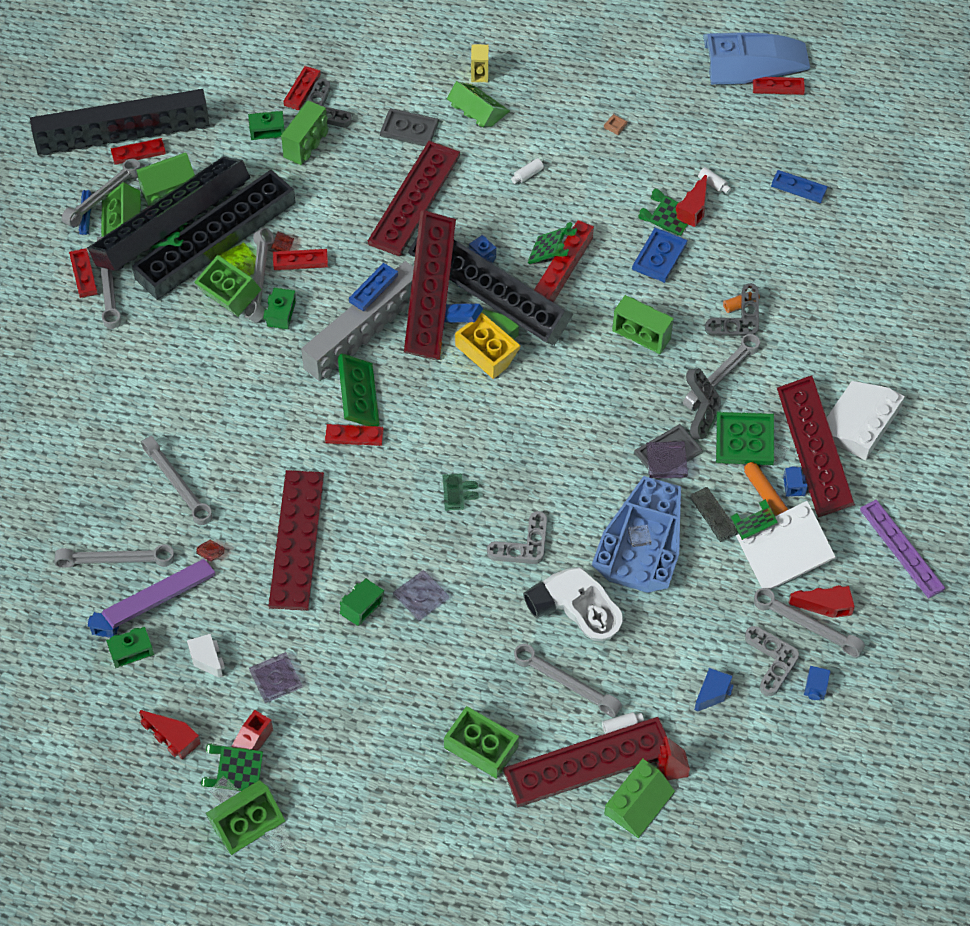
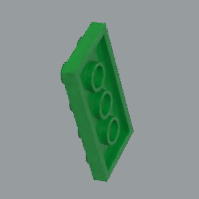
(358, 390)

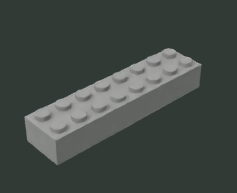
(357, 327)

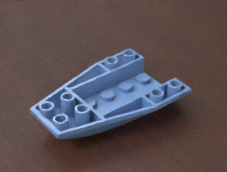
(750, 56)
(647, 566)

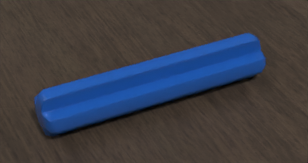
(85, 222)

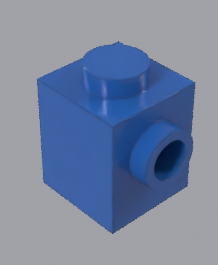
(484, 247)

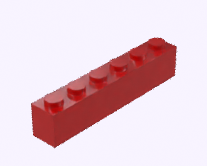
(562, 267)

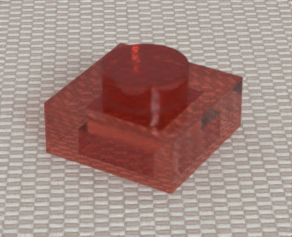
(282, 242)
(210, 550)

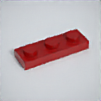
(778, 85)
(301, 88)
(138, 151)
(300, 259)
(83, 273)
(354, 435)

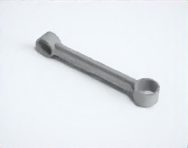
(73, 217)
(109, 298)
(255, 310)
(691, 400)
(153, 450)
(67, 557)
(850, 644)
(606, 703)

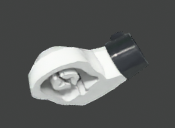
(580, 599)

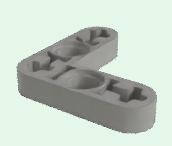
(525, 549)
(778, 654)

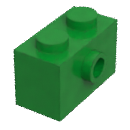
(266, 125)
(280, 308)
(361, 602)
(130, 647)

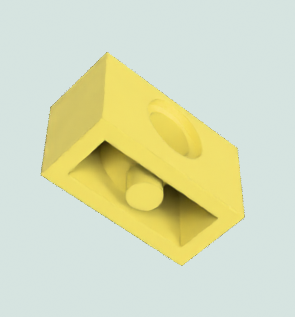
(479, 63)

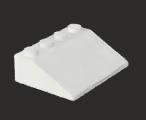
(863, 417)
(787, 547)

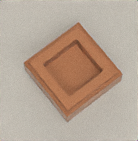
(615, 124)

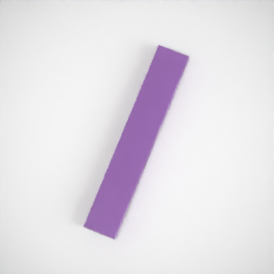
(902, 549)
(158, 593)

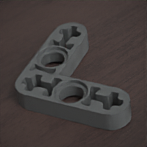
(315, 93)
(745, 318)
(709, 401)

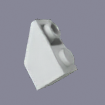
(204, 655)

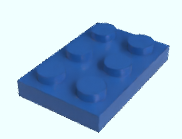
(659, 255)

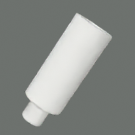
(527, 171)
(715, 181)
(621, 722)

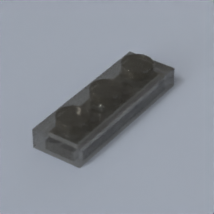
(713, 514)

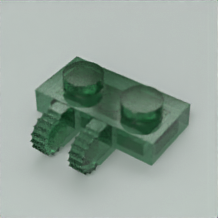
(454, 494)

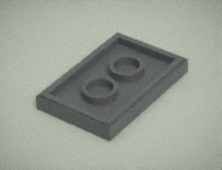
(409, 127)
(675, 434)

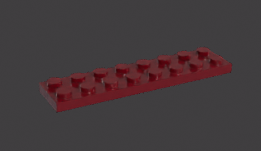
(413, 196)
(429, 285)
(815, 446)
(296, 540)
(585, 762)

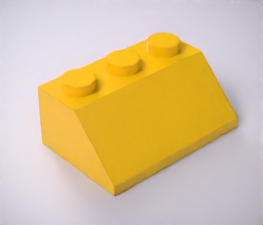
(487, 345)

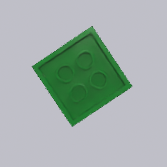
(745, 438)

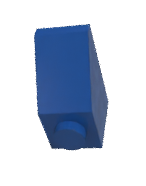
(714, 689)

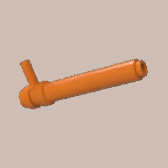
(765, 488)

